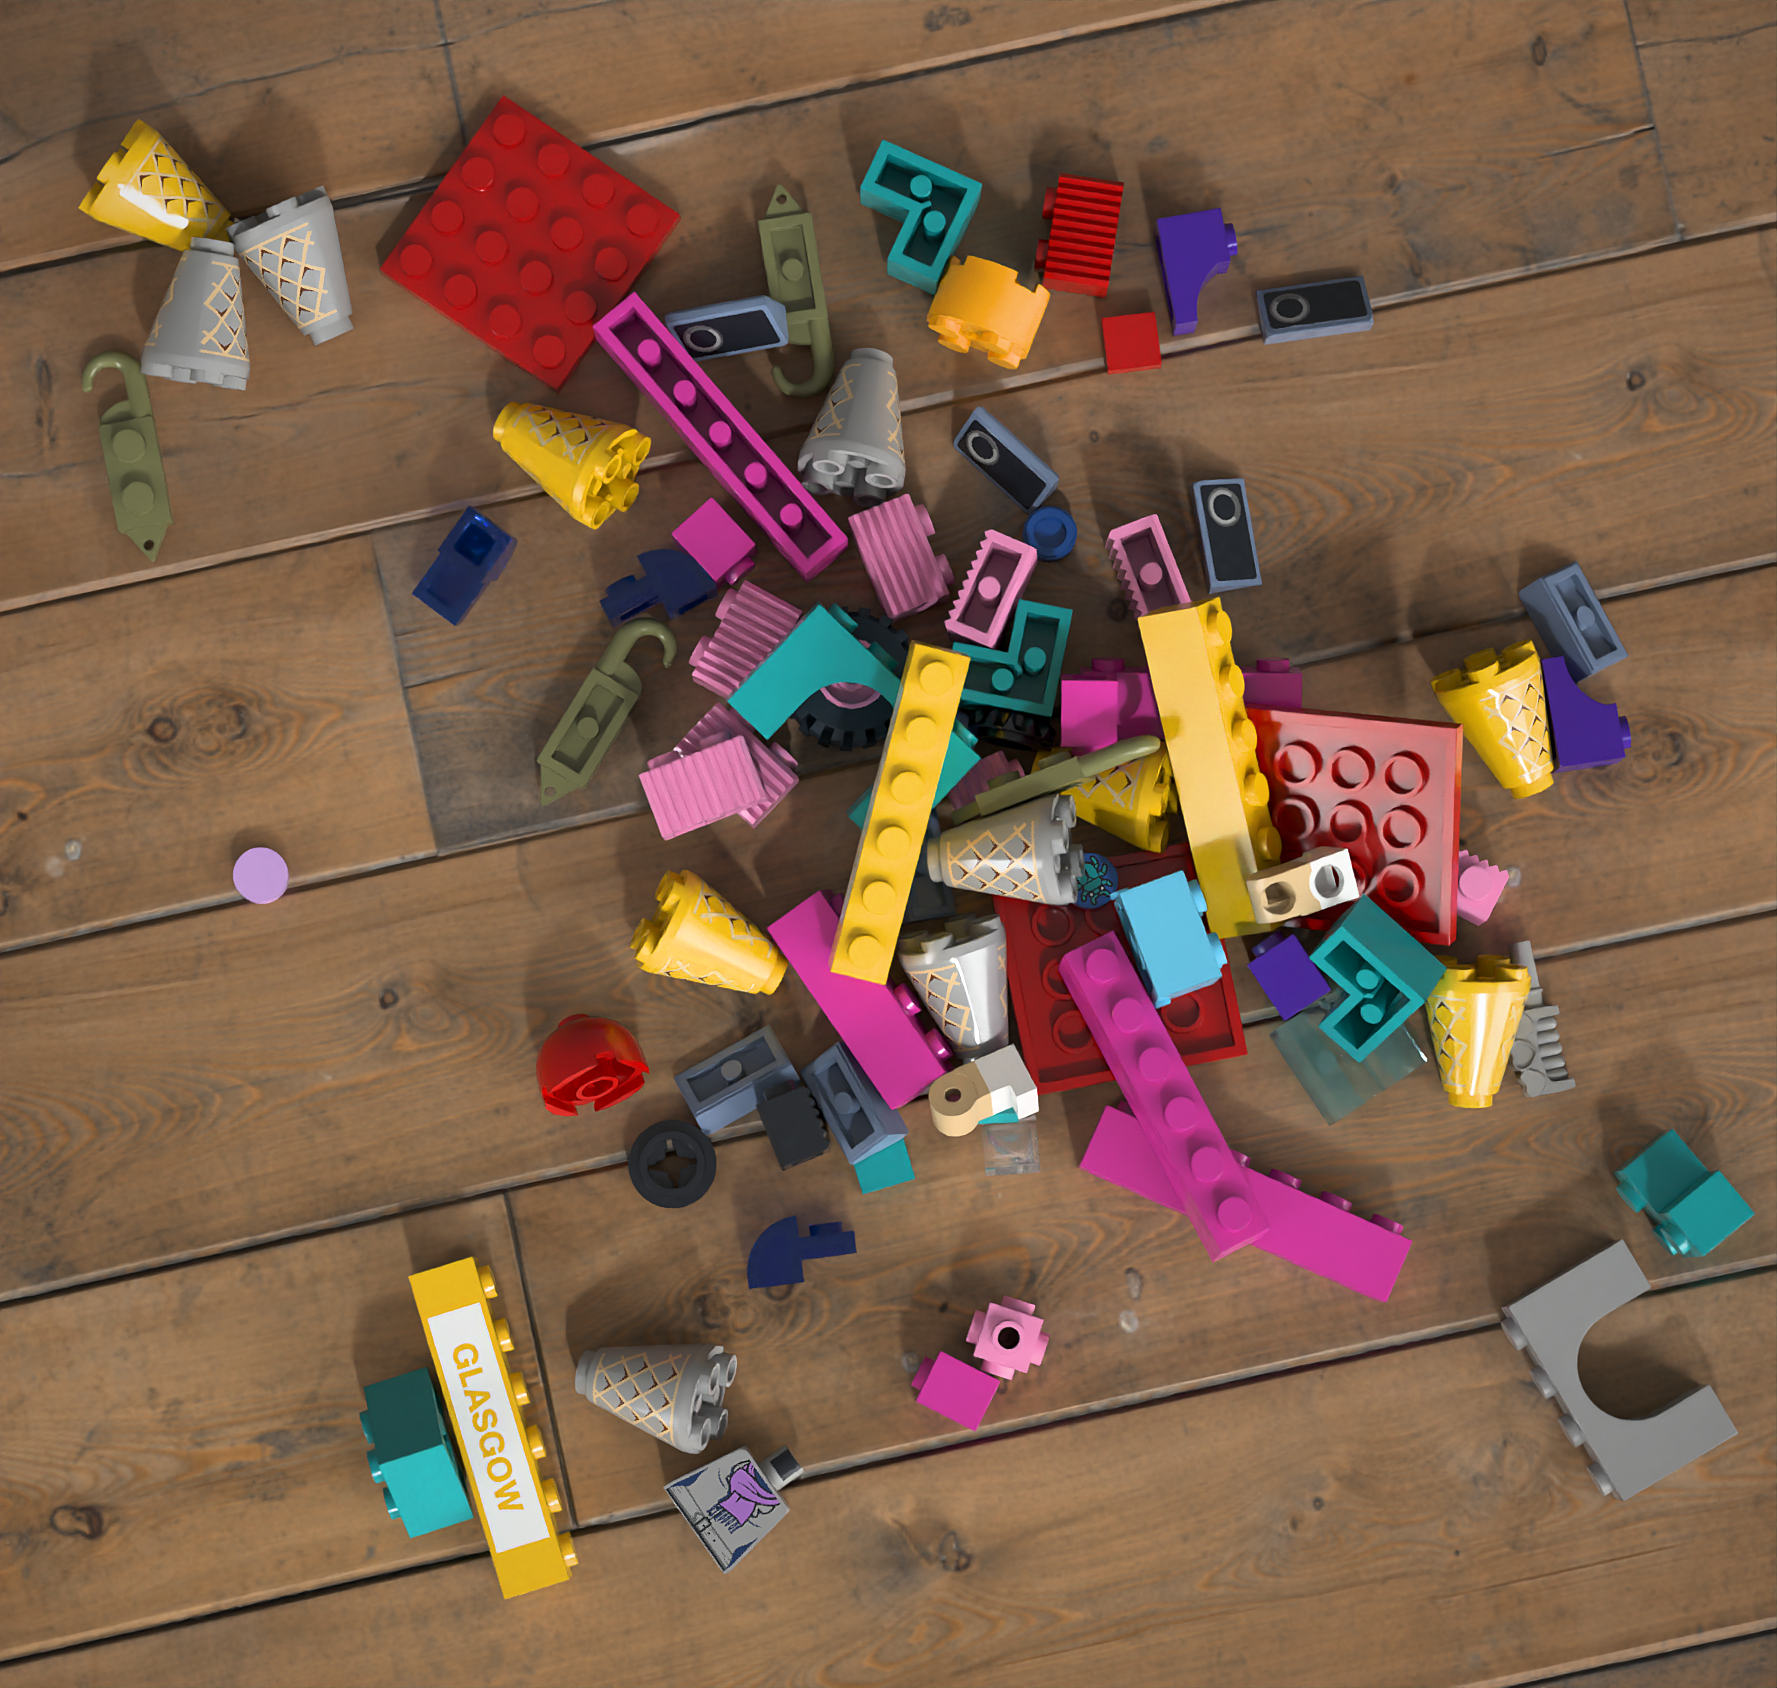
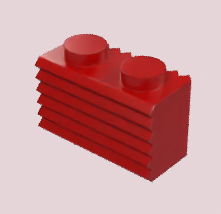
(1081, 234)

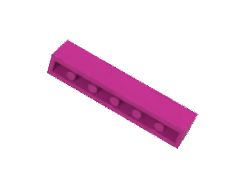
(720, 437)
(1163, 1096)
(1303, 1229)

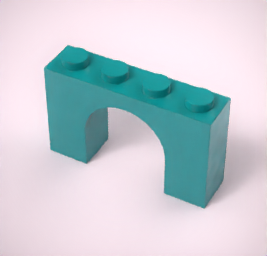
(823, 653)

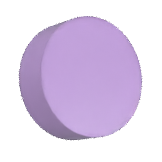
(261, 875)

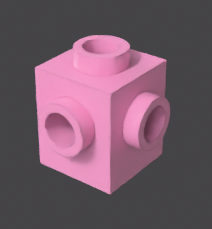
(985, 1331)

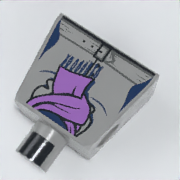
(734, 1501)

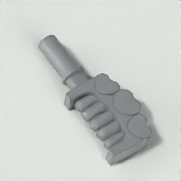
(1535, 1046)

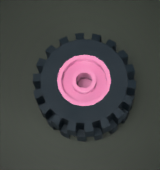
(848, 711)

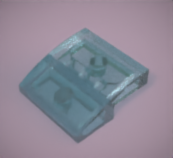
(1330, 1074)

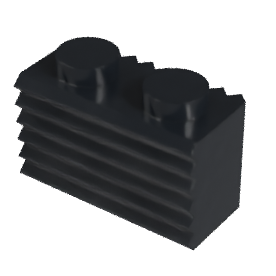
(793, 1124)

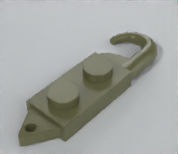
(797, 283)
(133, 456)
(598, 711)
(1056, 775)

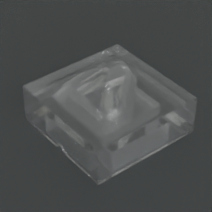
(1011, 1147)

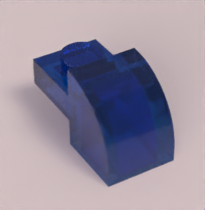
(466, 565)
(669, 579)
(780, 1251)

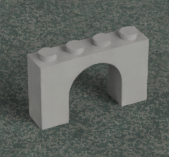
(1551, 1326)

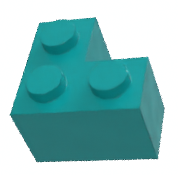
(931, 204)
(1028, 673)
(1381, 973)
(1681, 1197)
(414, 1453)

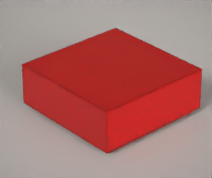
(1131, 343)

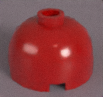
(588, 1063)

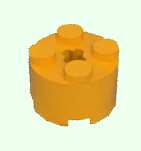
(986, 310)

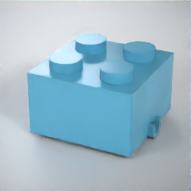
(1169, 937)

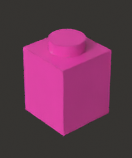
(716, 544)
(1088, 711)
(954, 1389)

